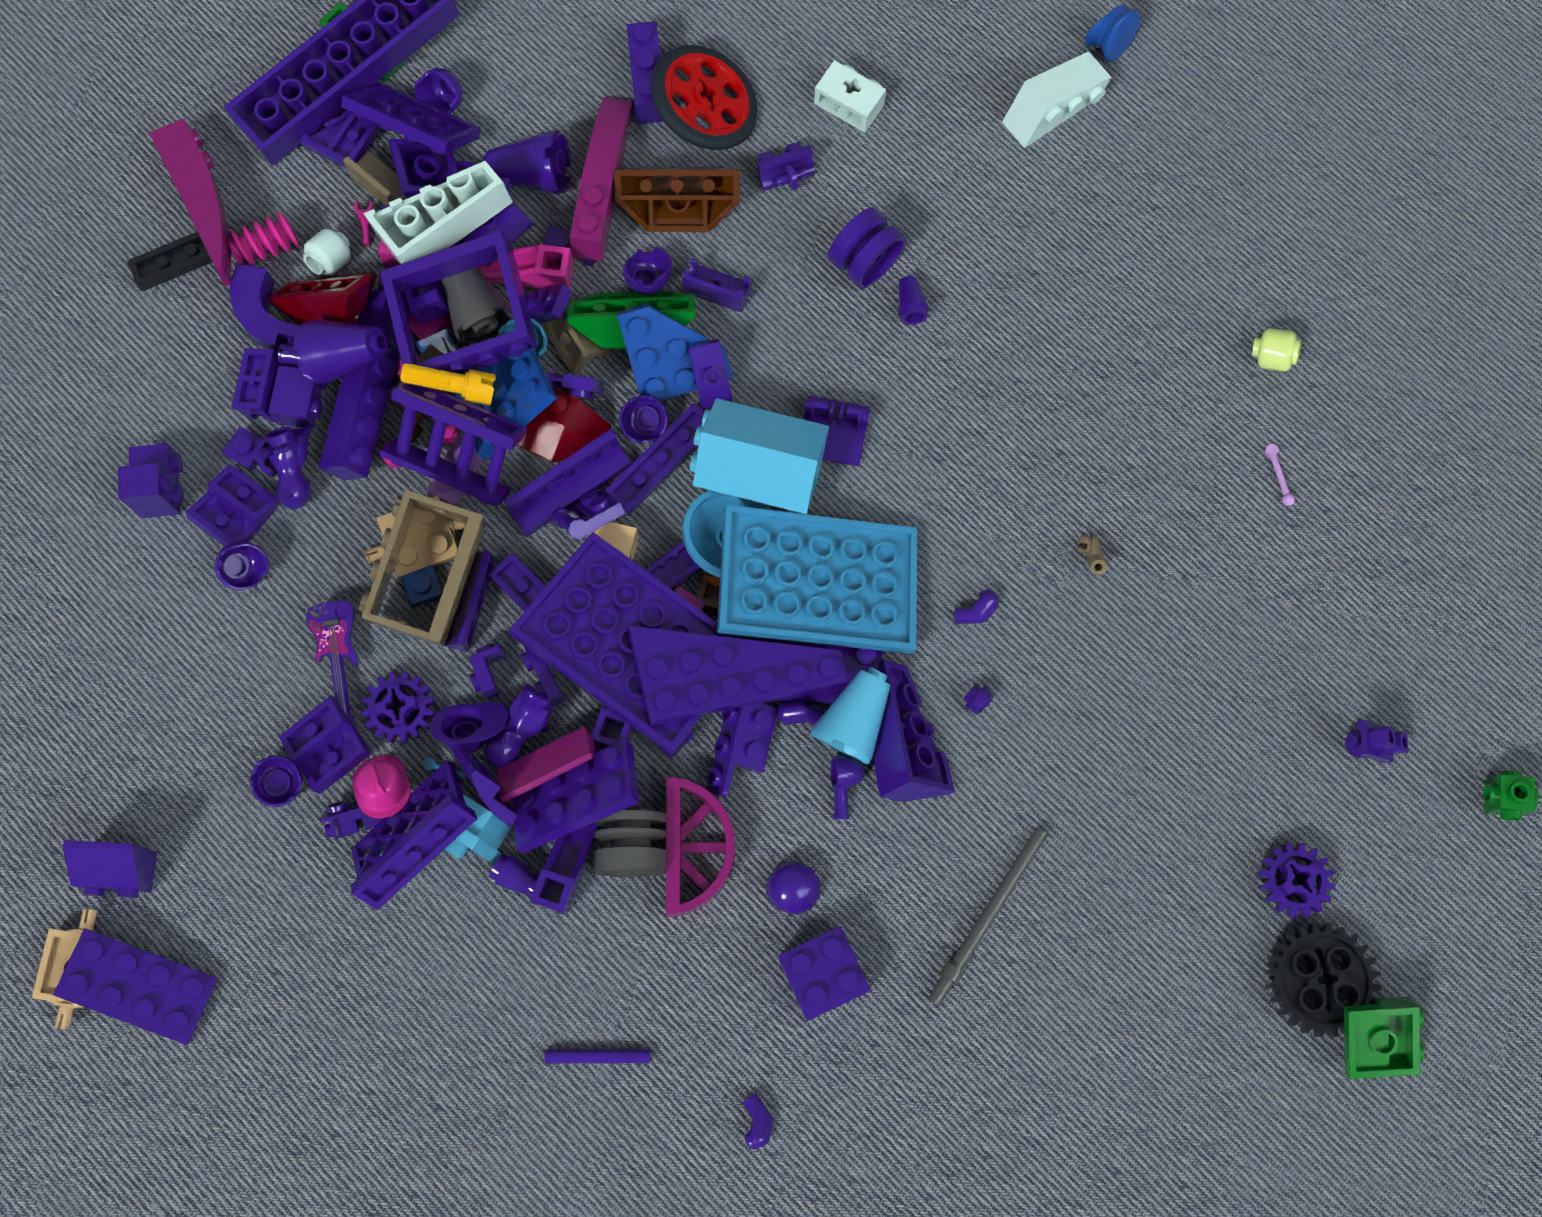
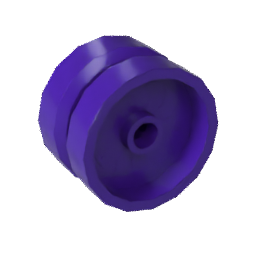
(866, 248)

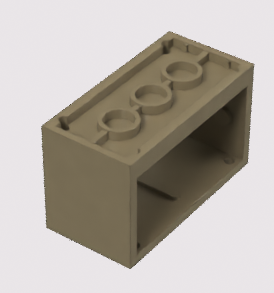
(457, 578)

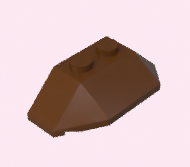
(677, 196)

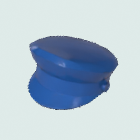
(1114, 32)

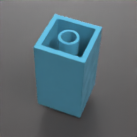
(758, 455)

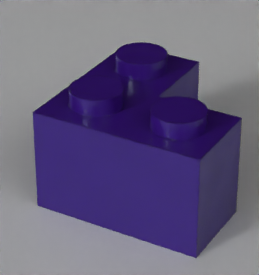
(152, 481)

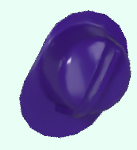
(468, 724)

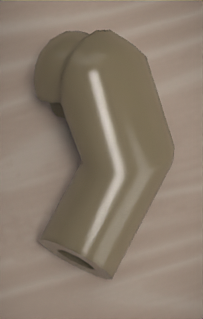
(1094, 554)

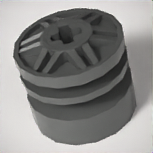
(630, 844)

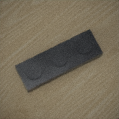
(169, 261)

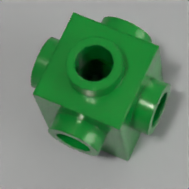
(1510, 795)

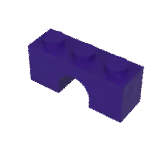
(644, 55)

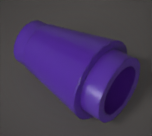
(911, 303)
(513, 875)

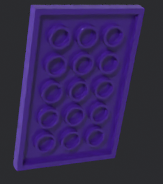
(583, 630)

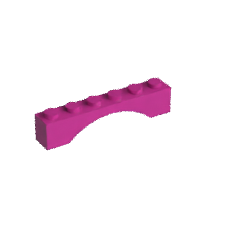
(537, 265)

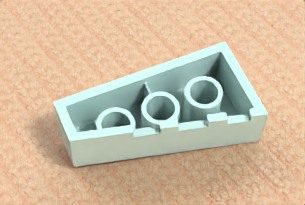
(440, 213)

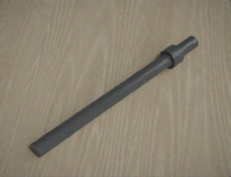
(952, 971)

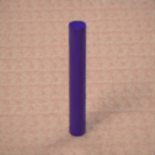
(596, 1056)

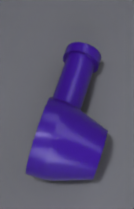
(844, 774)

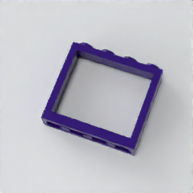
(448, 263)

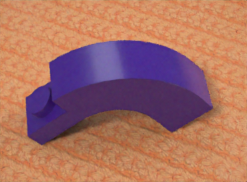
(249, 299)

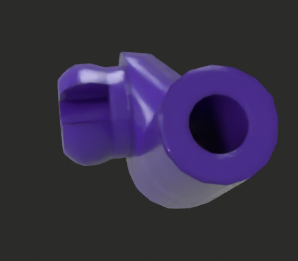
(980, 611)
(798, 713)

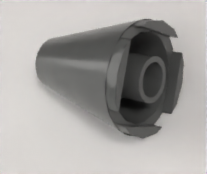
(475, 306)

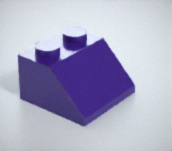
(110, 867)

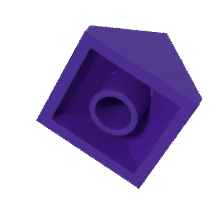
(420, 166)

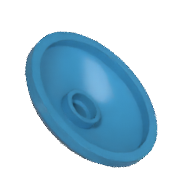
(704, 527)

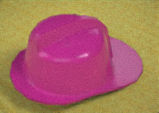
(381, 786)

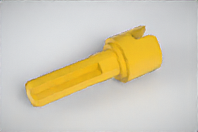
(473, 386)

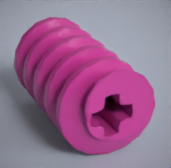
(262, 240)

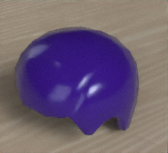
(439, 89)
(648, 270)
(643, 419)
(241, 565)
(276, 781)
(793, 887)

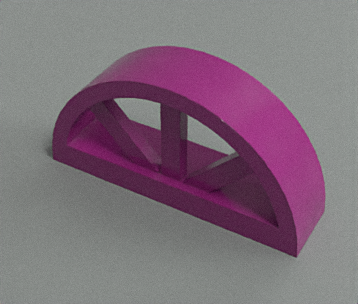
(674, 848)

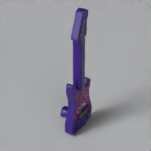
(332, 629)

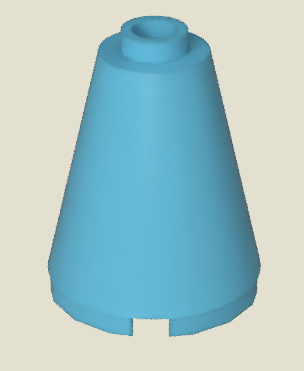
(855, 716)

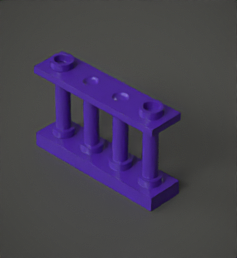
(472, 421)

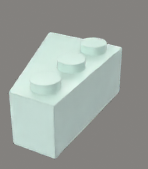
(1055, 97)

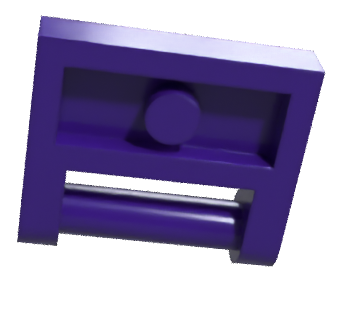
(589, 515)

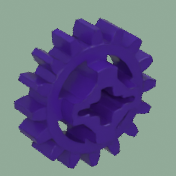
(384, 709)
(1286, 872)

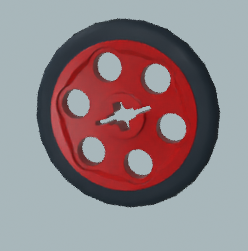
(683, 120)

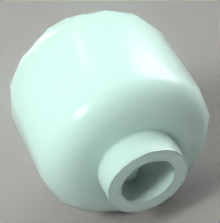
(327, 252)

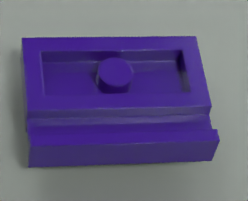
(579, 386)

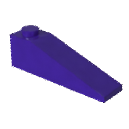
(905, 754)

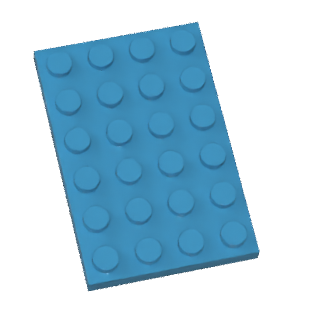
(818, 580)

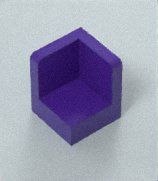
(427, 302)

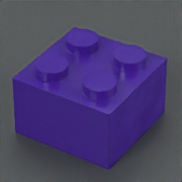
(823, 973)

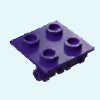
(846, 427)

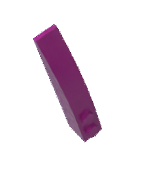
(597, 187)
(197, 189)

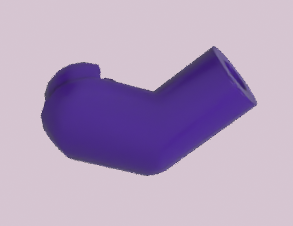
(761, 1124)

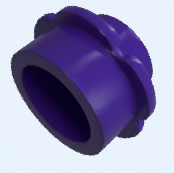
(978, 699)

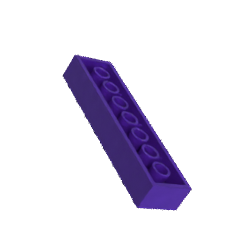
(336, 60)

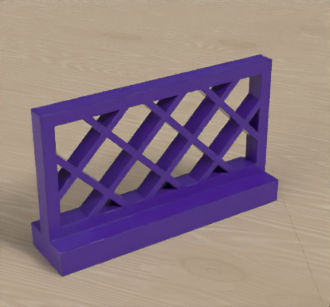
(410, 852)

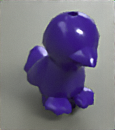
(288, 454)
(526, 718)

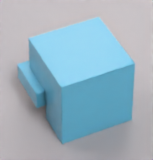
(481, 836)

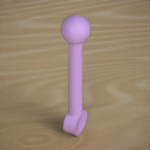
(1271, 451)

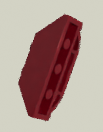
(325, 298)
(563, 428)

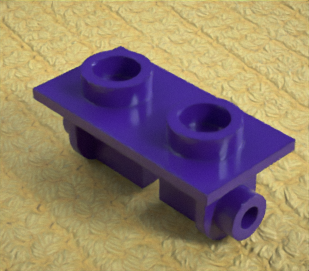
(343, 819)

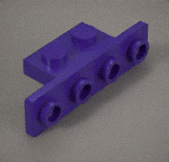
(742, 744)

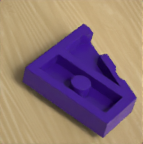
(342, 138)

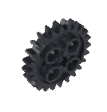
(1291, 983)

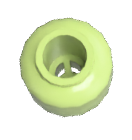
(1277, 349)

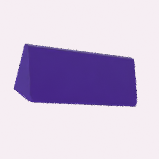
(471, 603)

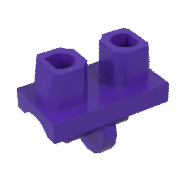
(785, 168)
(1376, 742)

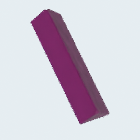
(545, 763)

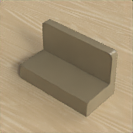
(375, 178)
(572, 345)

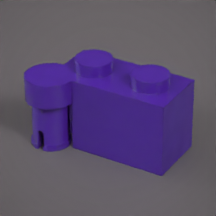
(294, 397)

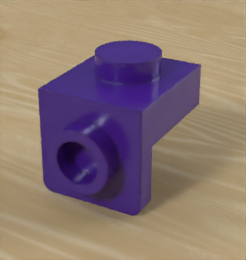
(482, 677)

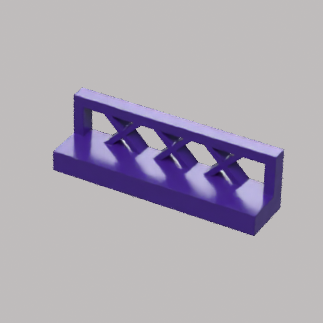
(567, 483)

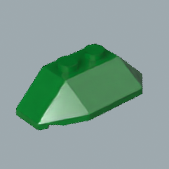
(597, 316)

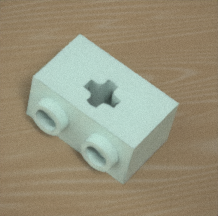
(850, 96)

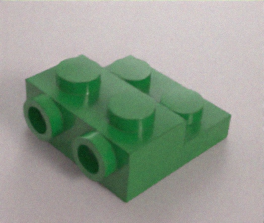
(1383, 1038)

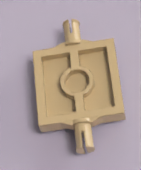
(427, 541)
(55, 957)

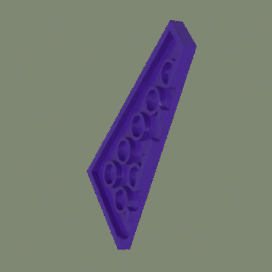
(708, 674)

